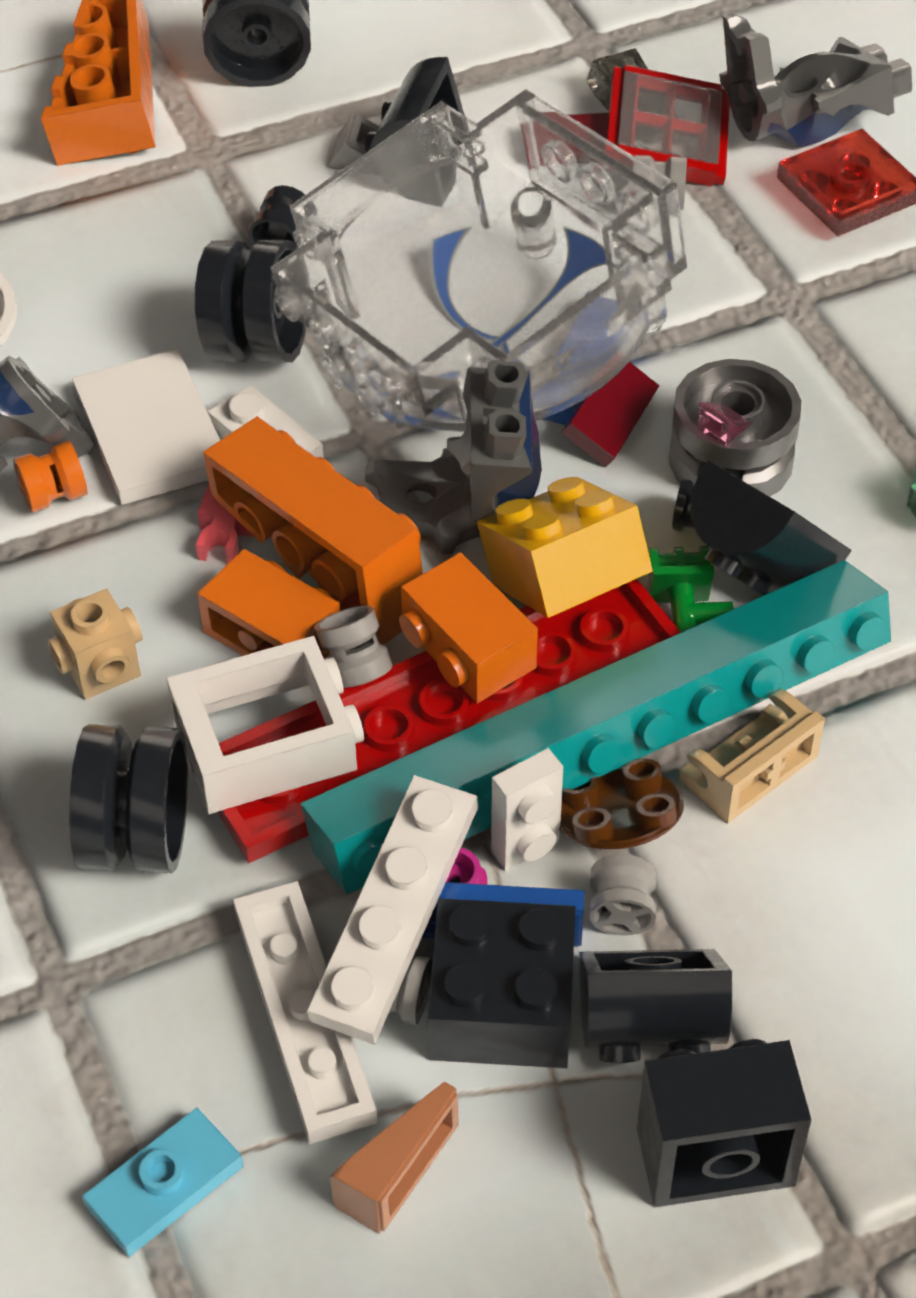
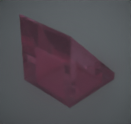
(721, 422)

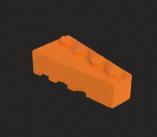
(105, 87)
(317, 520)

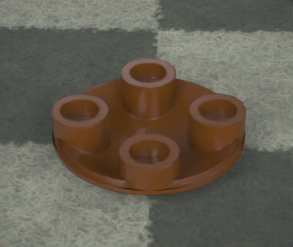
(622, 807)

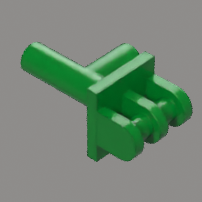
(685, 583)

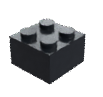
(501, 983)
(722, 1122)

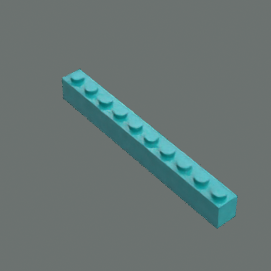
(619, 709)

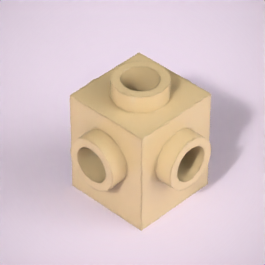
(95, 643)

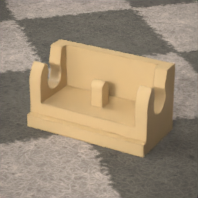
(755, 757)

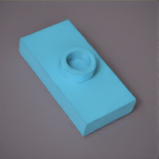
(163, 1181)

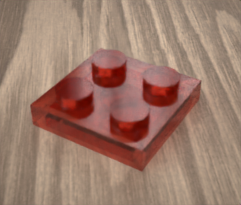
(849, 181)

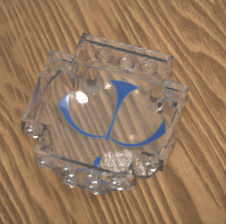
(478, 250)

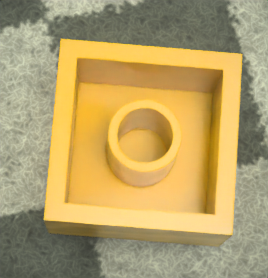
(564, 545)

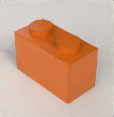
(261, 606)
(468, 628)

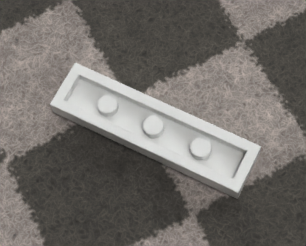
(393, 910)
(288, 970)

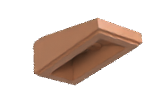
(388, 1168)

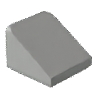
(351, 141)

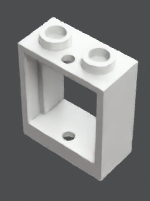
(274, 765)

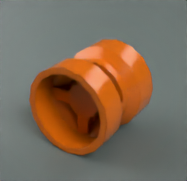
(50, 476)

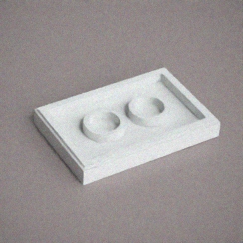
(147, 424)

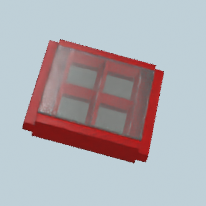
(671, 118)

